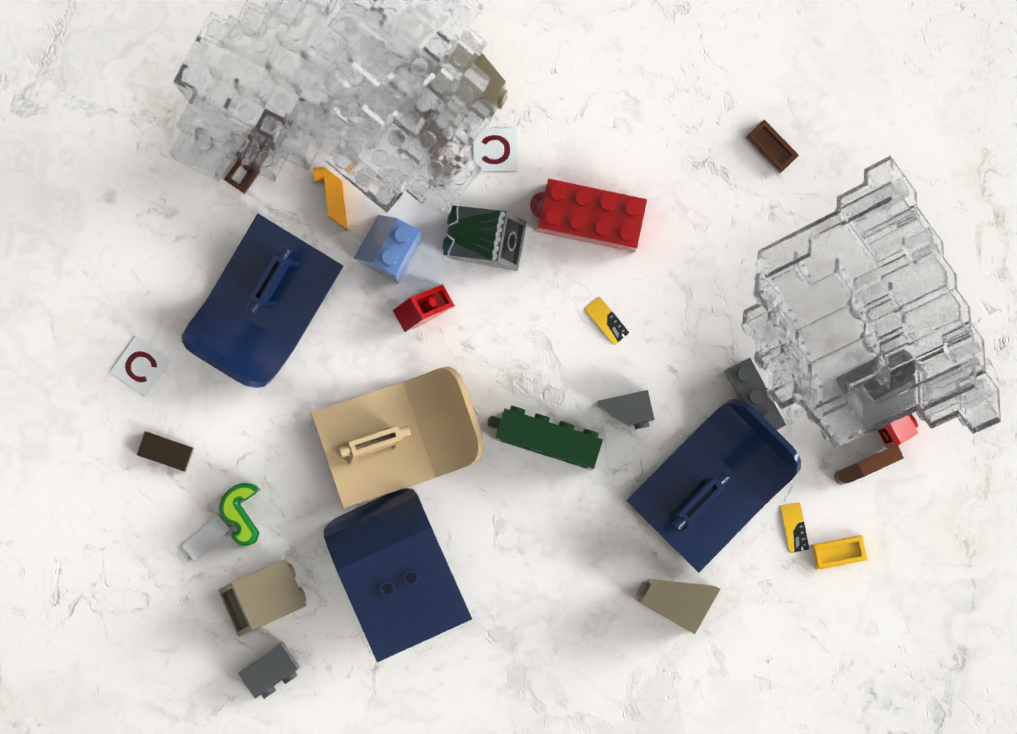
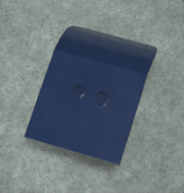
(261, 304)
(716, 482)
(395, 573)

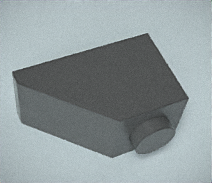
(630, 409)

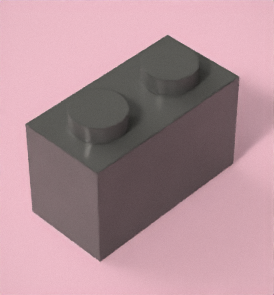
(269, 670)

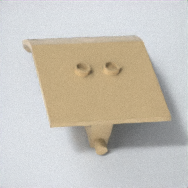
(399, 435)

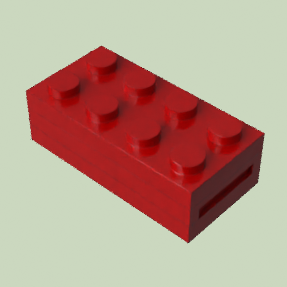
(589, 215)

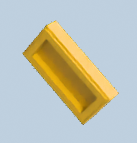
(839, 552)

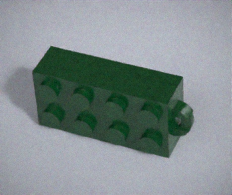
(547, 438)

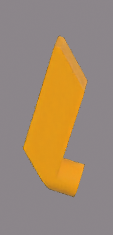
(334, 195)

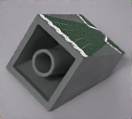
(484, 237)

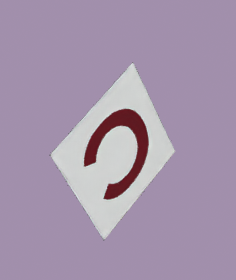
(496, 149)
(140, 366)

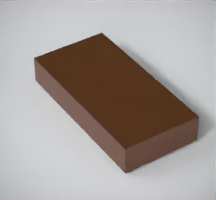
(772, 146)

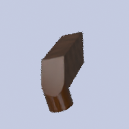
(868, 465)

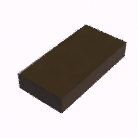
(165, 451)

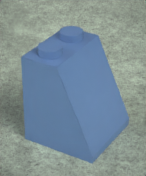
(389, 246)

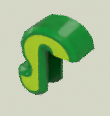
(234, 514)

